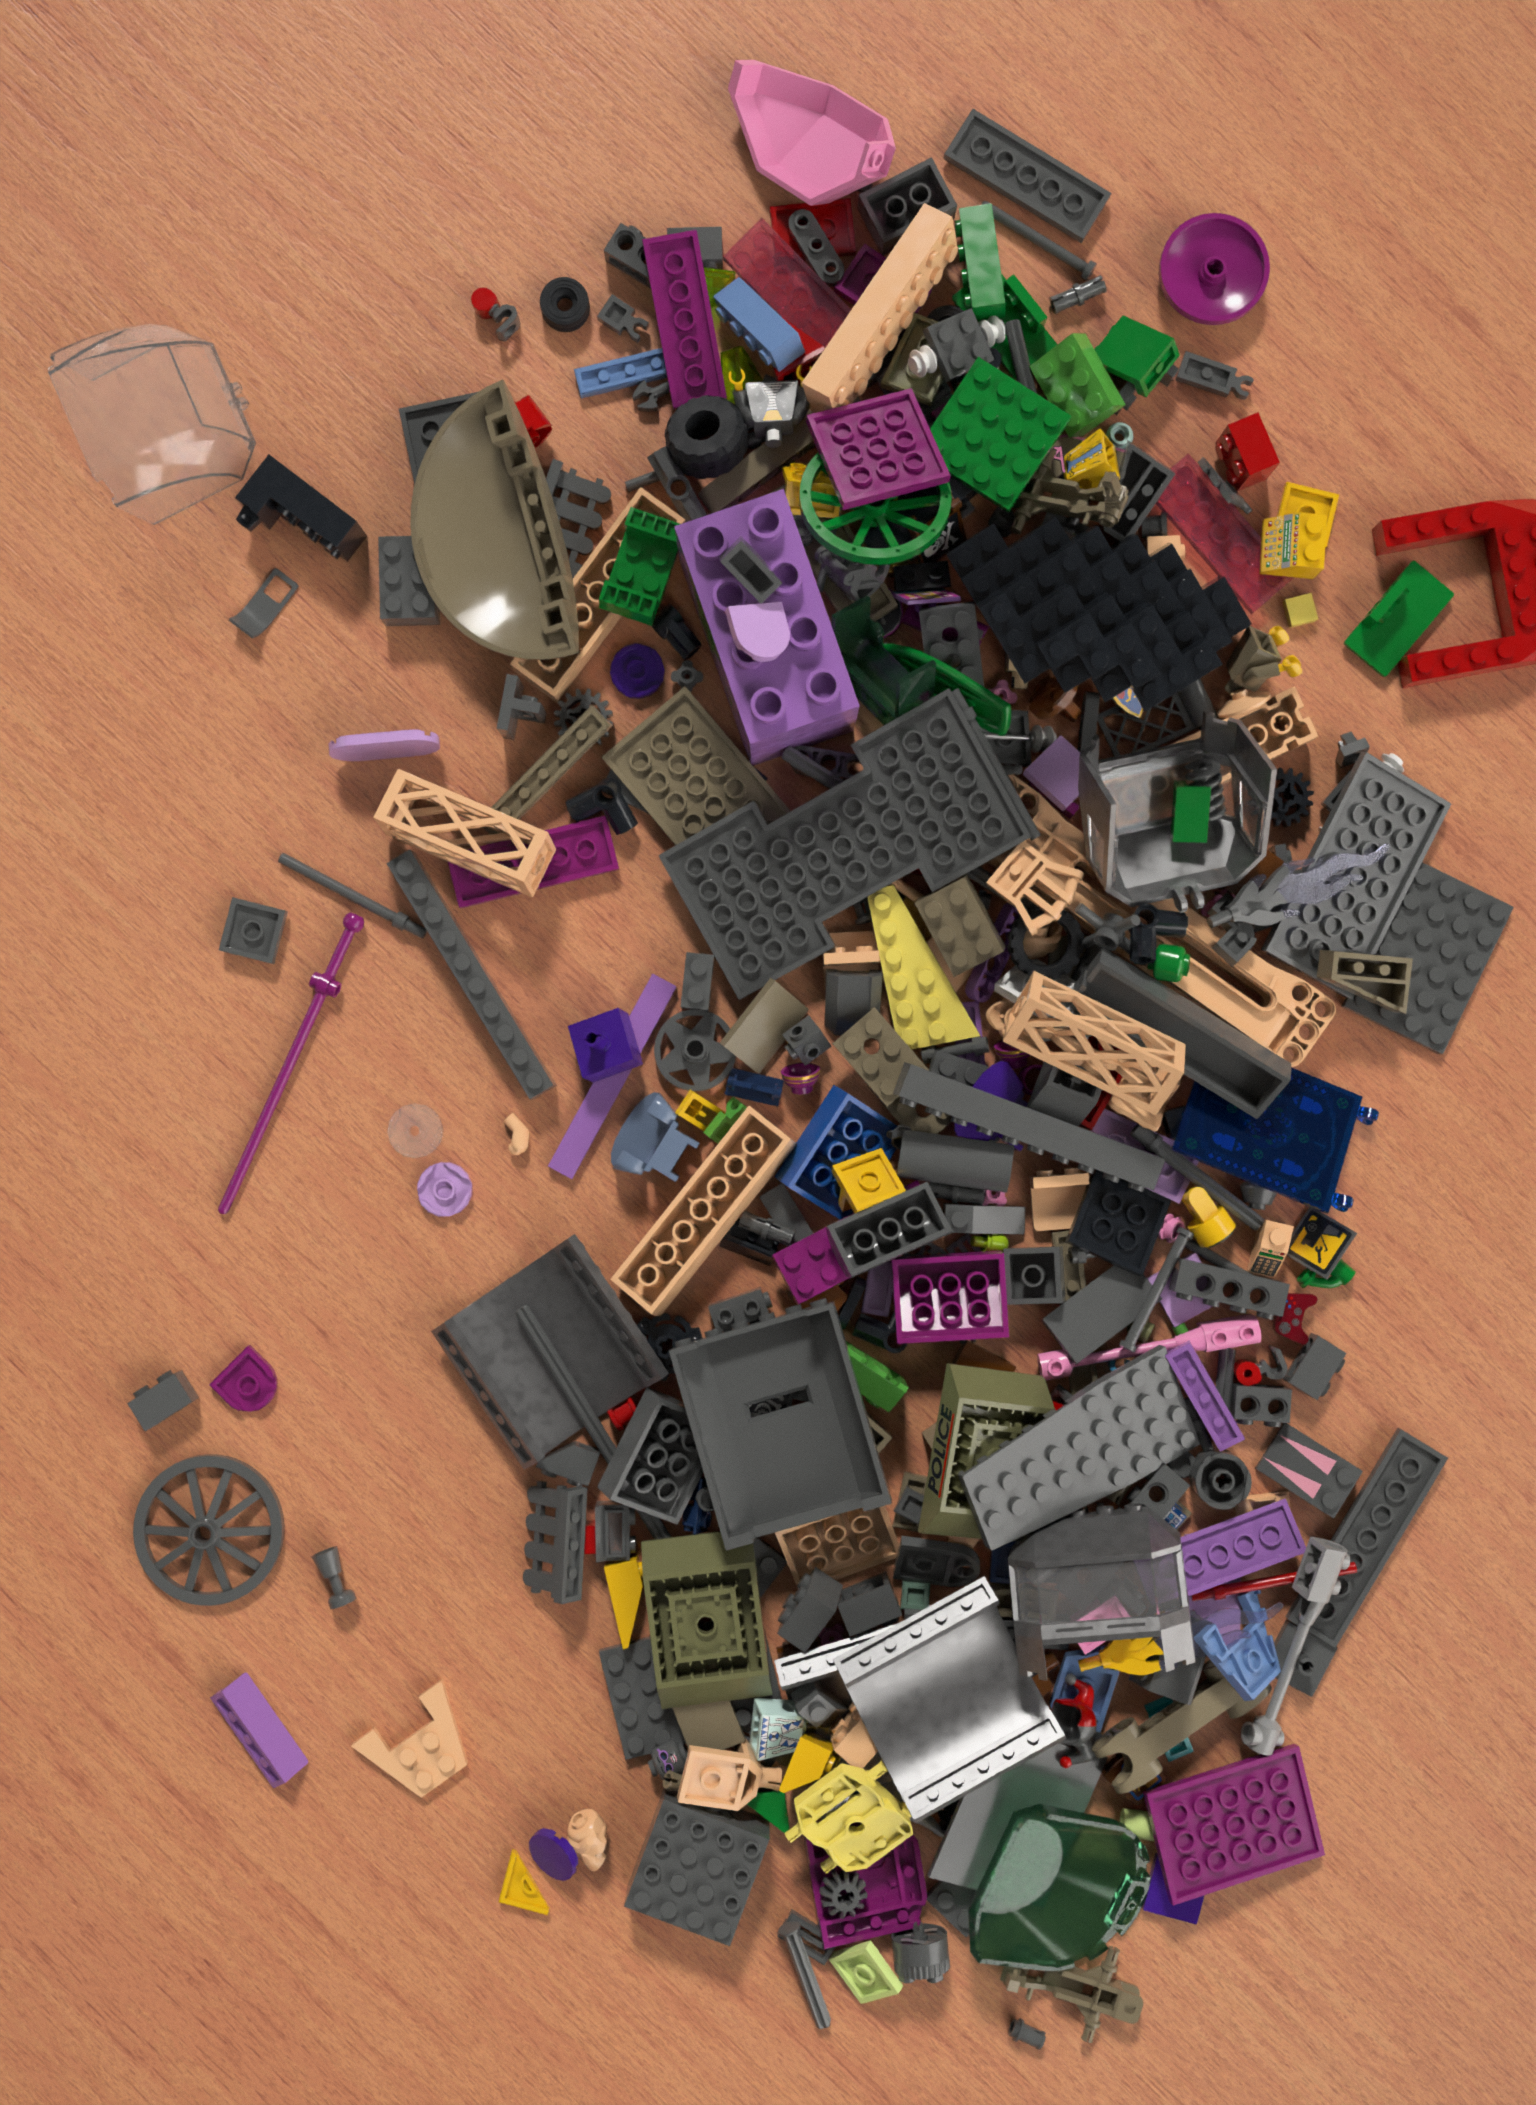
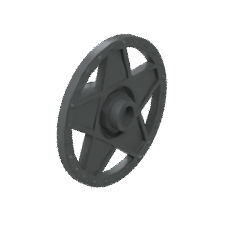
(693, 1050)

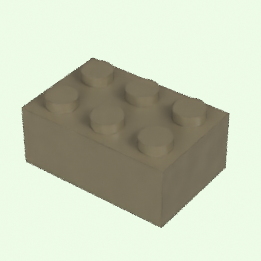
(960, 925)

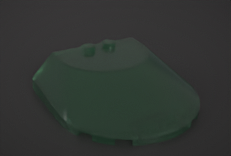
(1057, 1889)

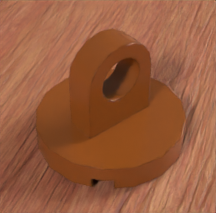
(1050, 700)

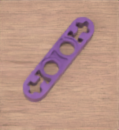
(976, 978)

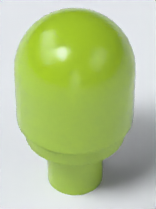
(990, 1242)

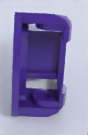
(1001, 1082)

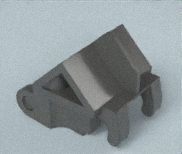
(851, 577)

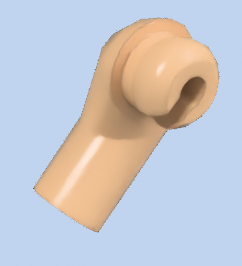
(520, 1134)

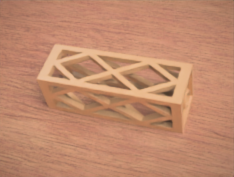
(521, 879)
(1161, 1050)

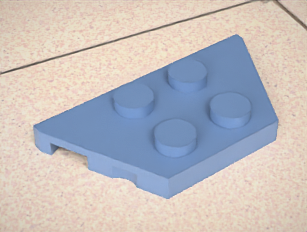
(1100, 1679)

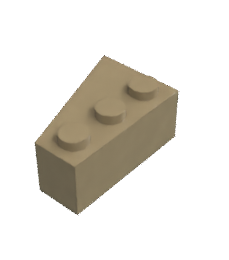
(1369, 976)

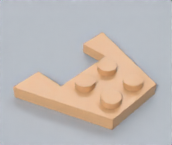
(426, 1755)

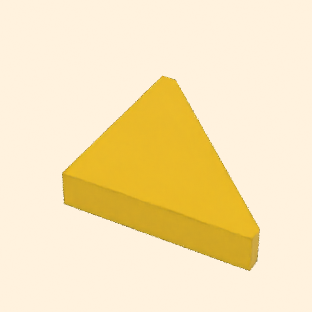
(520, 1888)

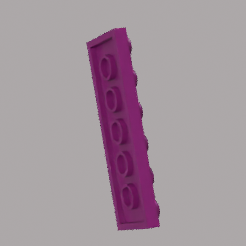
(684, 316)
(580, 853)
(811, 1264)

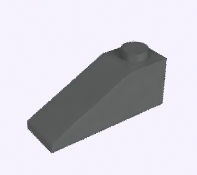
(985, 1218)

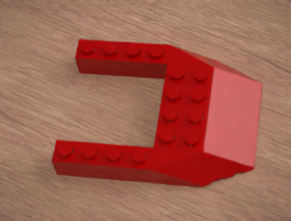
(1511, 556)

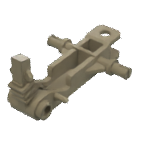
(1069, 498)
(1108, 1996)

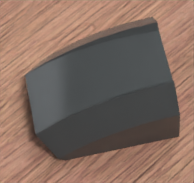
(850, 997)

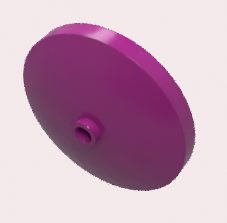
(1216, 246)

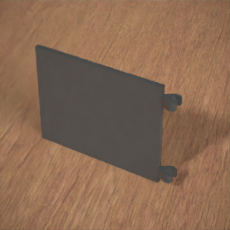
(985, 1812)

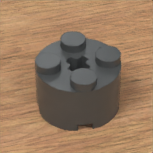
(1226, 1492)

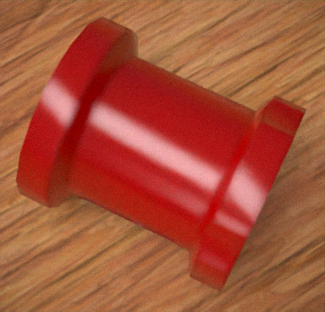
(623, 1414)

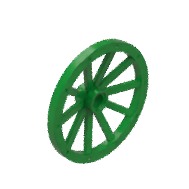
(872, 515)

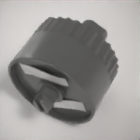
(921, 1953)

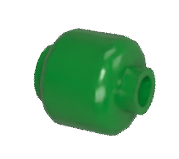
(1170, 963)

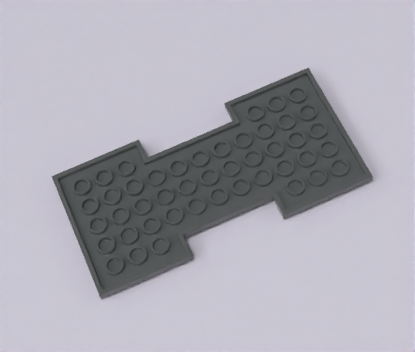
(917, 804)

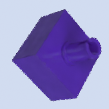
(605, 1045)

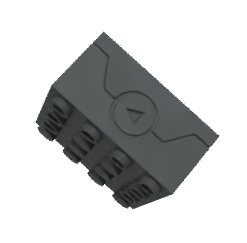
(698, 1866)

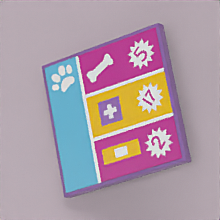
(925, 596)

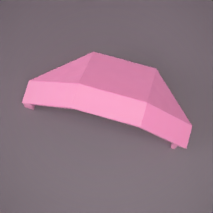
(809, 133)

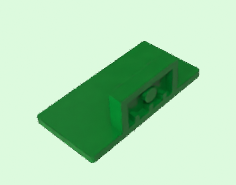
(1023, 307)
(1398, 618)

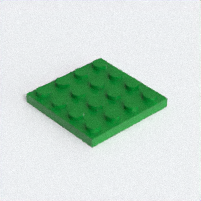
(996, 433)

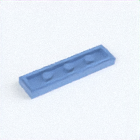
(620, 373)

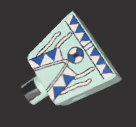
(776, 1727)

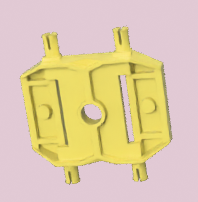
(852, 1848)

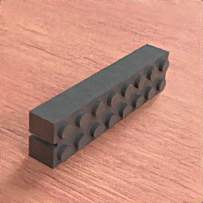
(1214, 1051)

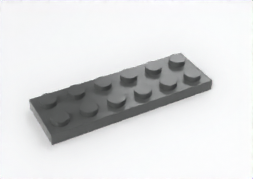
(1027, 175)

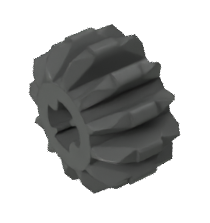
(846, 1903)

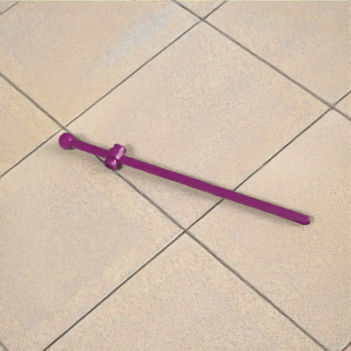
(324, 985)

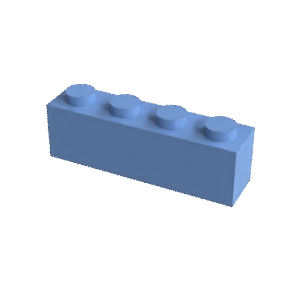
(758, 324)

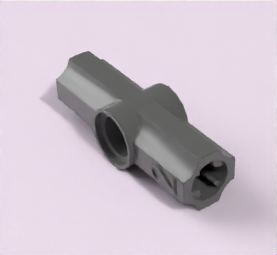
(668, 472)

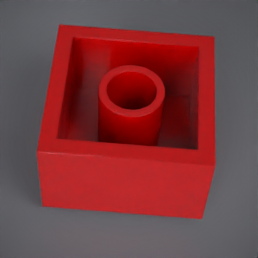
(1247, 452)

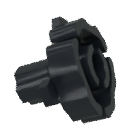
(665, 1331)

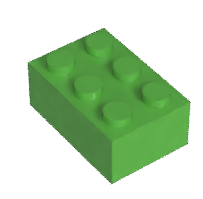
(1077, 384)

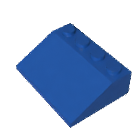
(836, 1133)

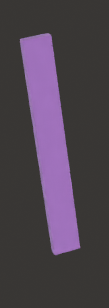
(605, 1091)

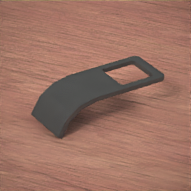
(261, 608)

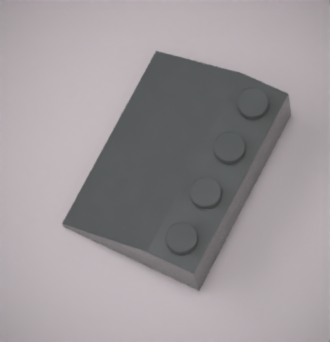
(655, 1459)

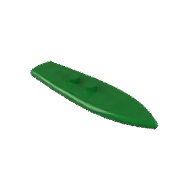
(991, 710)

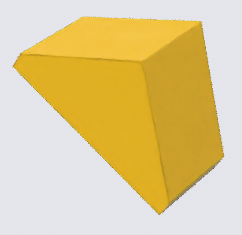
(697, 1110)

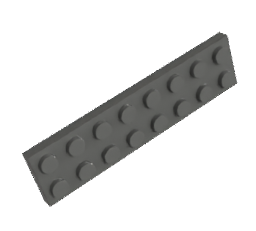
(1375, 1527)

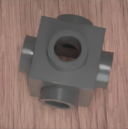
(806, 1041)

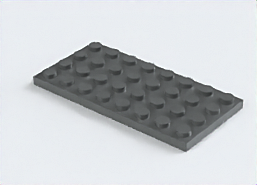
(1371, 810)

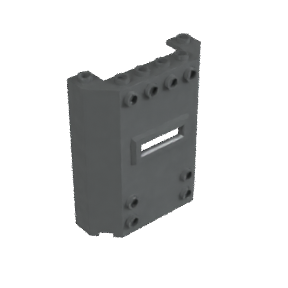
(790, 1461)

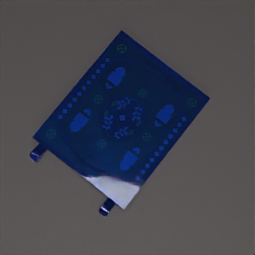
(1289, 1149)

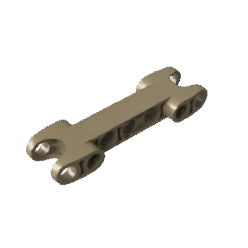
(1168, 1727)

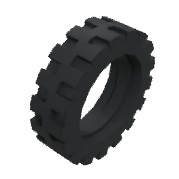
(1064, 964)

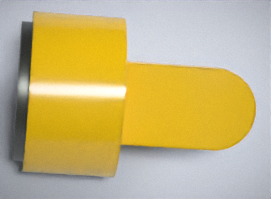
(1210, 1222)

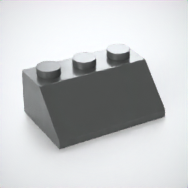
(1174, 1684)

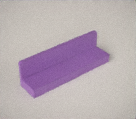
(1204, 1396)
(260, 1730)

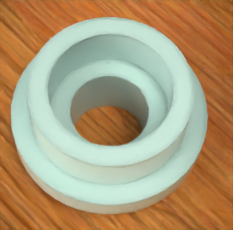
(1121, 428)

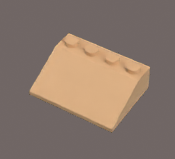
(840, 1543)

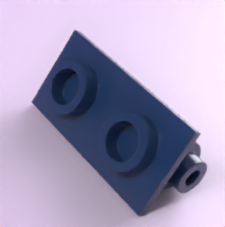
(754, 1087)
(694, 1517)

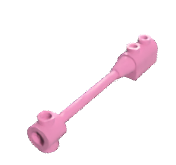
(1207, 1337)

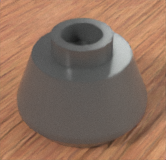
(1256, 1195)

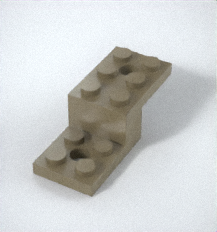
(884, 1068)

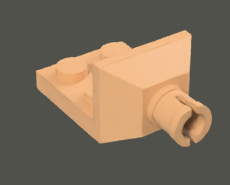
(724, 1777)

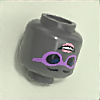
(668, 1757)

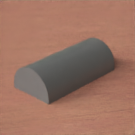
(955, 1161)
(887, 1230)

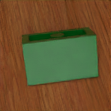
(1190, 812)

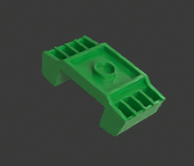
(641, 567)

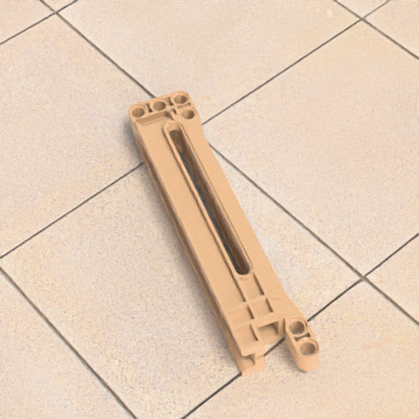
(1271, 1024)

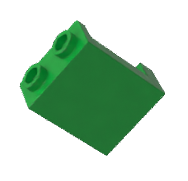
(1137, 354)

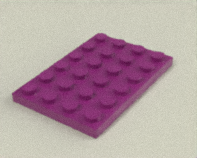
(1233, 1824)

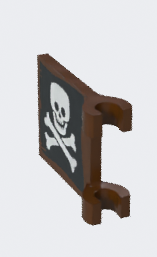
(950, 538)

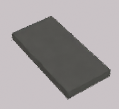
(1098, 1312)

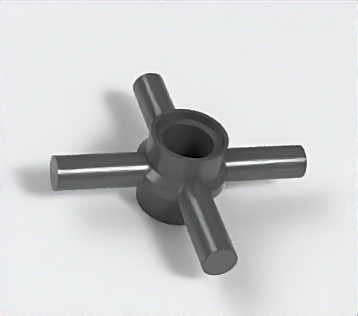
(1108, 929)

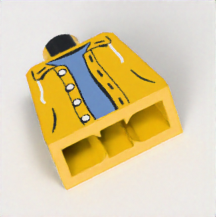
(1090, 461)

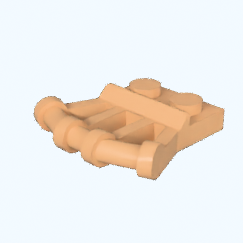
(1021, 872)

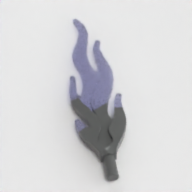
(1254, 904)

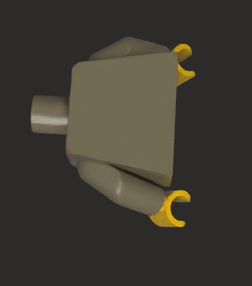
(1258, 659)

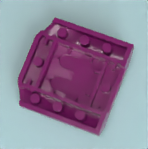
(893, 1900)

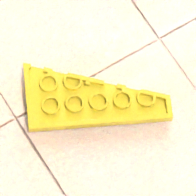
(918, 991)

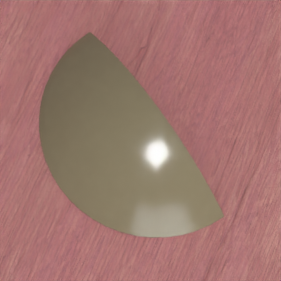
(493, 534)

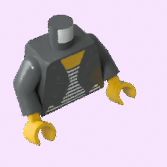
(771, 406)

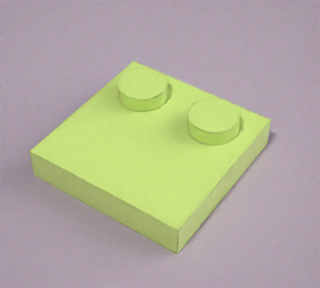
(865, 1972)

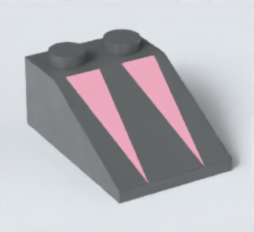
(1309, 1469)

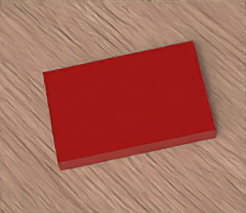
(833, 218)

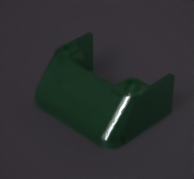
(874, 673)

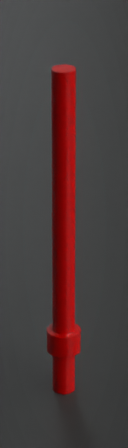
(1221, 1591)

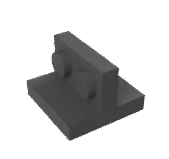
(517, 706)

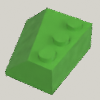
(876, 1381)

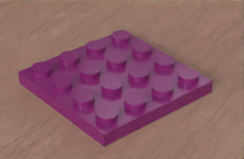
(877, 449)

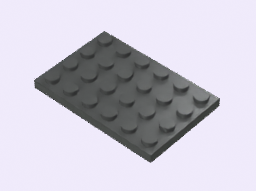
(1450, 938)
(637, 1703)

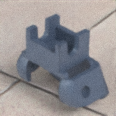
(650, 1139)

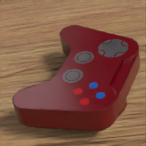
(1291, 1323)

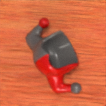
(1076, 1721)

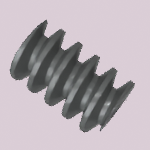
(1207, 773)

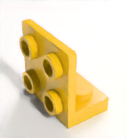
(821, 484)

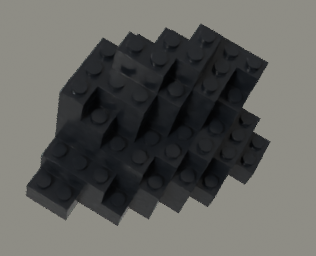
(1099, 610)

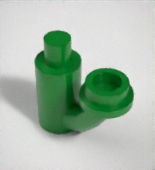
(1340, 1276)

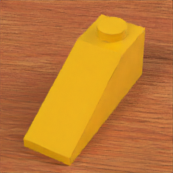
(625, 1589)

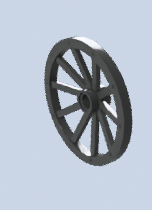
(195, 1539)

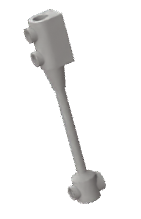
(1315, 1583)

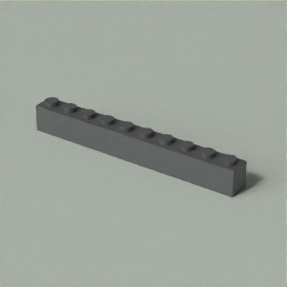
(471, 974)
(1028, 1126)

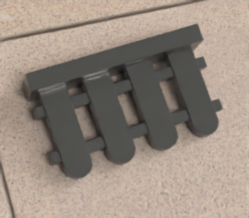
(585, 517)
(569, 1541)

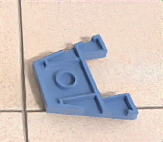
(1246, 1662)

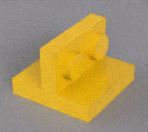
(866, 1181)

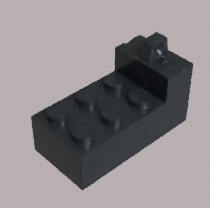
(279, 492)

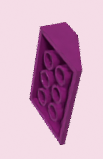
(950, 1297)

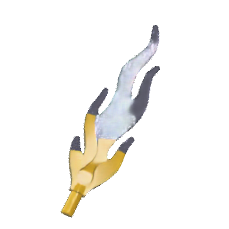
(1131, 1654)

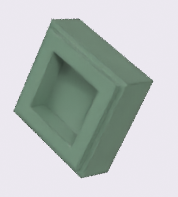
(914, 1595)

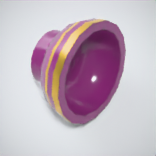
(1010, 1054)
(801, 1077)

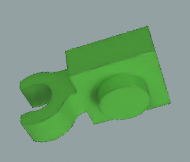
(723, 1122)

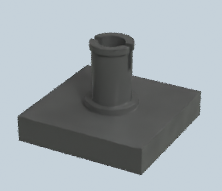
(1311, 1662)

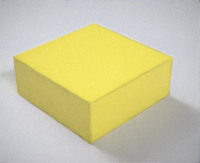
(1300, 610)

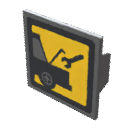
(1319, 1242)

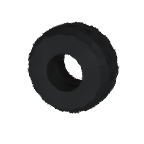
(701, 418)

